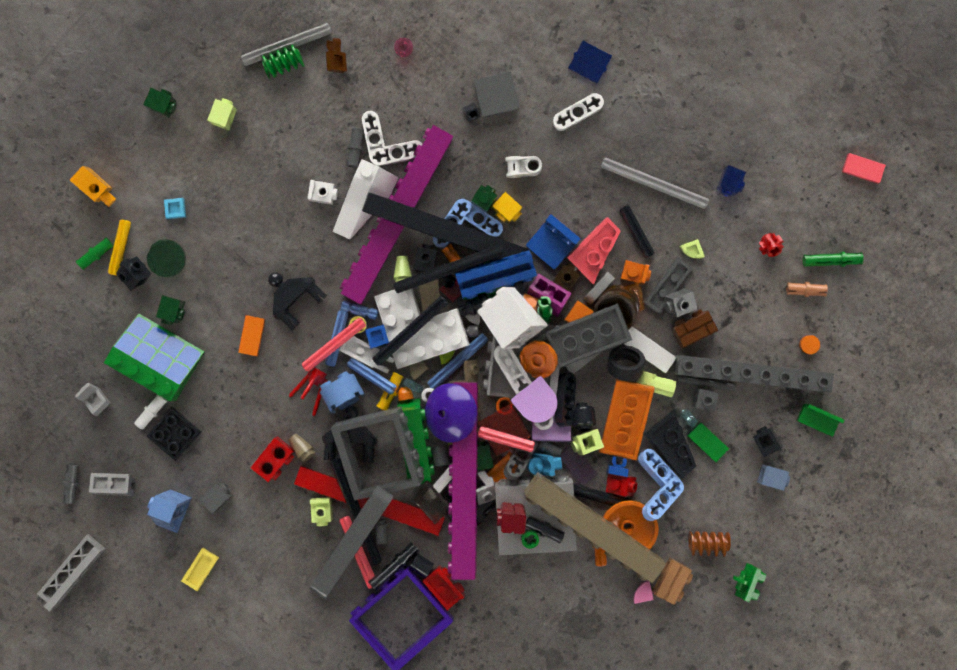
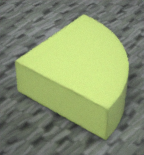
(692, 249)

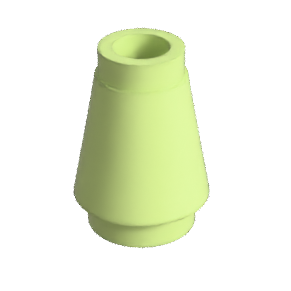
(402, 268)

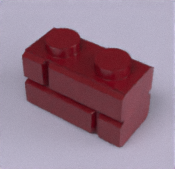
(511, 518)

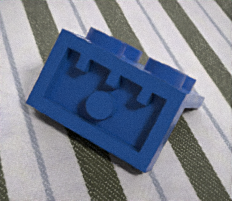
(552, 242)

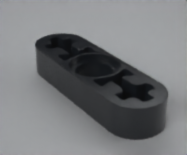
(566, 387)

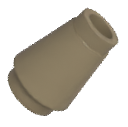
(302, 448)

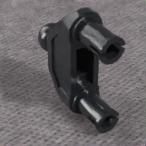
(288, 293)
(356, 435)

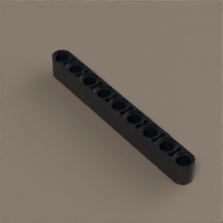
(436, 226)

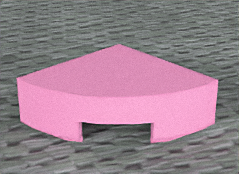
(643, 593)

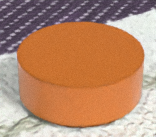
(809, 344)

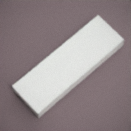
(652, 351)

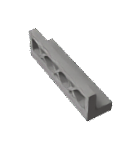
(63, 589)

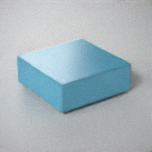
(175, 208)

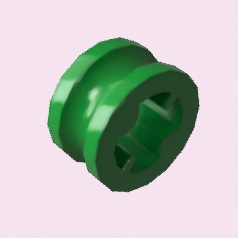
(532, 544)

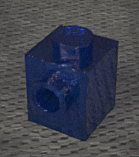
(731, 181)

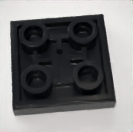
(174, 433)

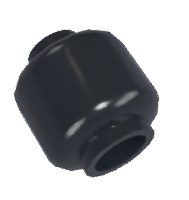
(584, 417)

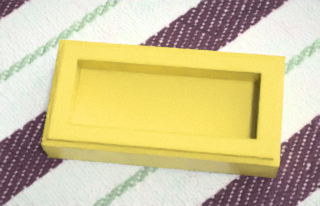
(200, 569)

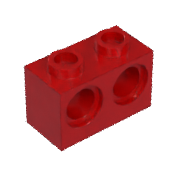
(269, 456)

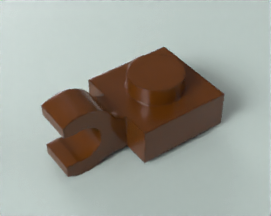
(334, 57)

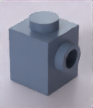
(773, 477)

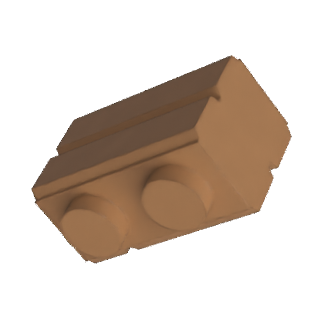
(672, 581)

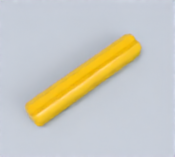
(119, 246)

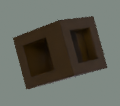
(572, 271)

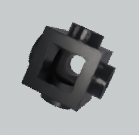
(133, 273)

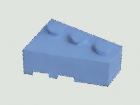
(168, 509)

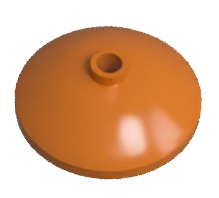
(640, 528)

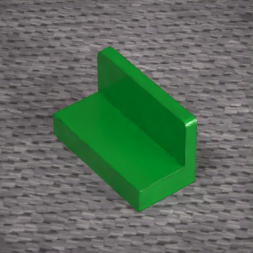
(819, 419)

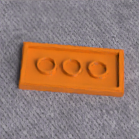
(626, 419)

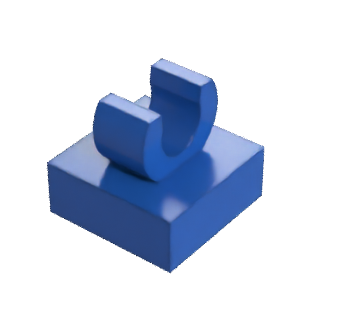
(376, 336)
(618, 469)

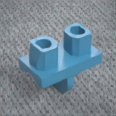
(544, 464)

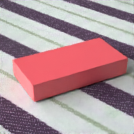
(863, 168)

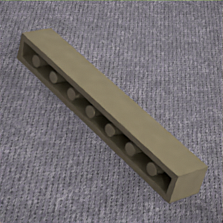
(594, 527)

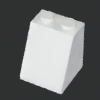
(511, 318)

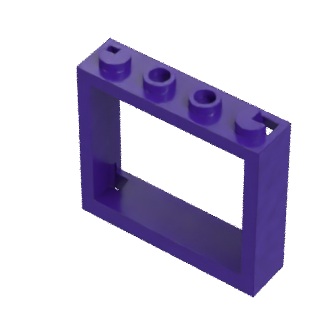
(420, 643)

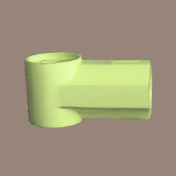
(662, 385)

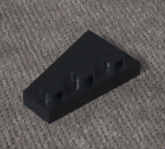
(670, 442)

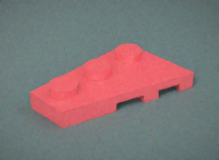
(594, 249)

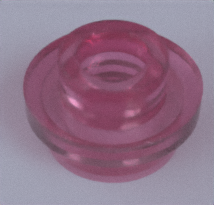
(403, 41)

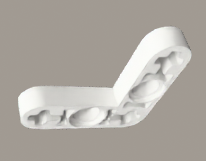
(380, 146)

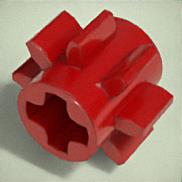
(771, 245)

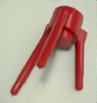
(315, 377)

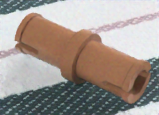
(806, 289)

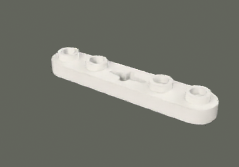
(512, 371)

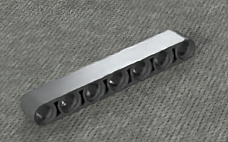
(351, 542)

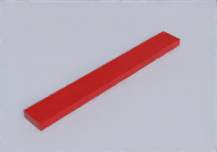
(395, 510)

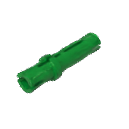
(833, 259)

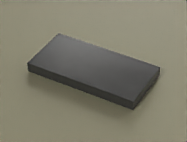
(589, 335)

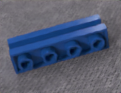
(496, 274)

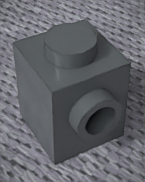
(680, 302)

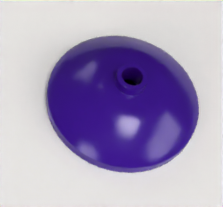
(459, 412)

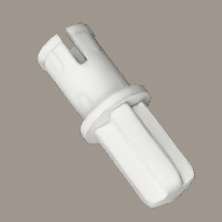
(150, 412)

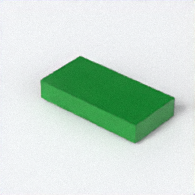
(708, 442)

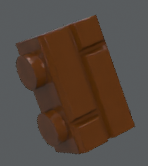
(694, 329)

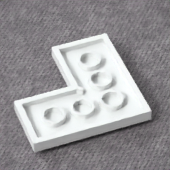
(437, 337)

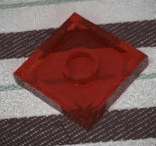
(505, 421)

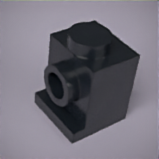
(767, 448)

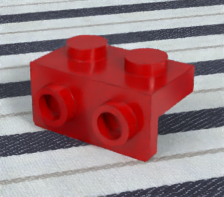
(444, 587)

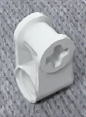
(521, 166)

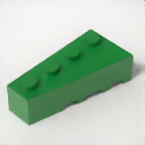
(416, 417)

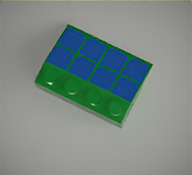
(154, 358)

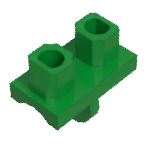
(747, 581)

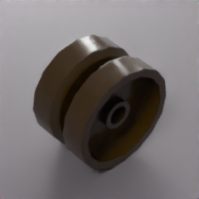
(625, 298)

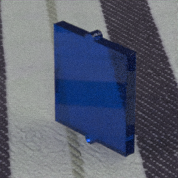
(590, 62)

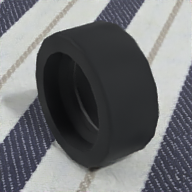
(622, 372)

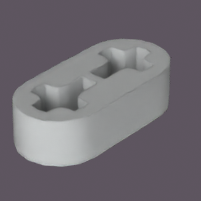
(599, 288)

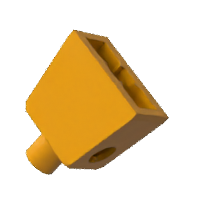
(87, 181)

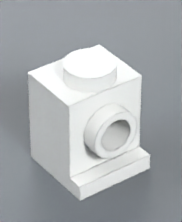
(314, 192)

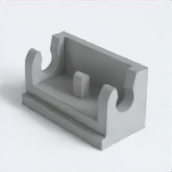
(111, 484)

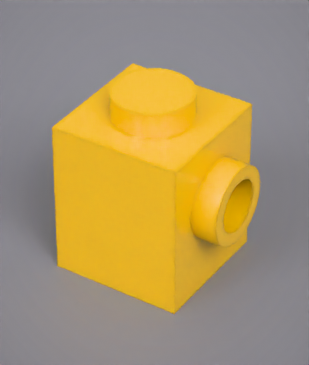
(507, 208)

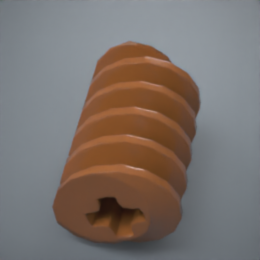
(709, 543)

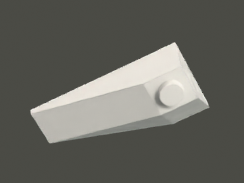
(366, 179)

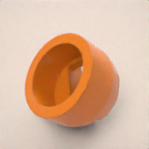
(405, 394)

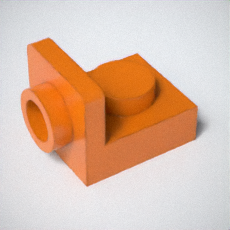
(635, 272)

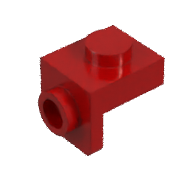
(621, 485)

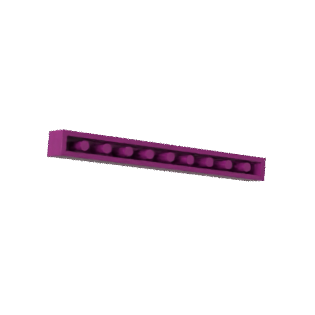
(387, 233)
(464, 501)

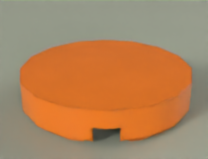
(538, 359)

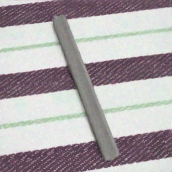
(654, 183)

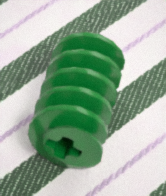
(282, 61)

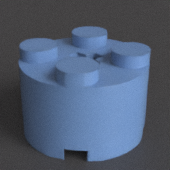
(341, 392)

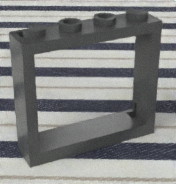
(349, 461)

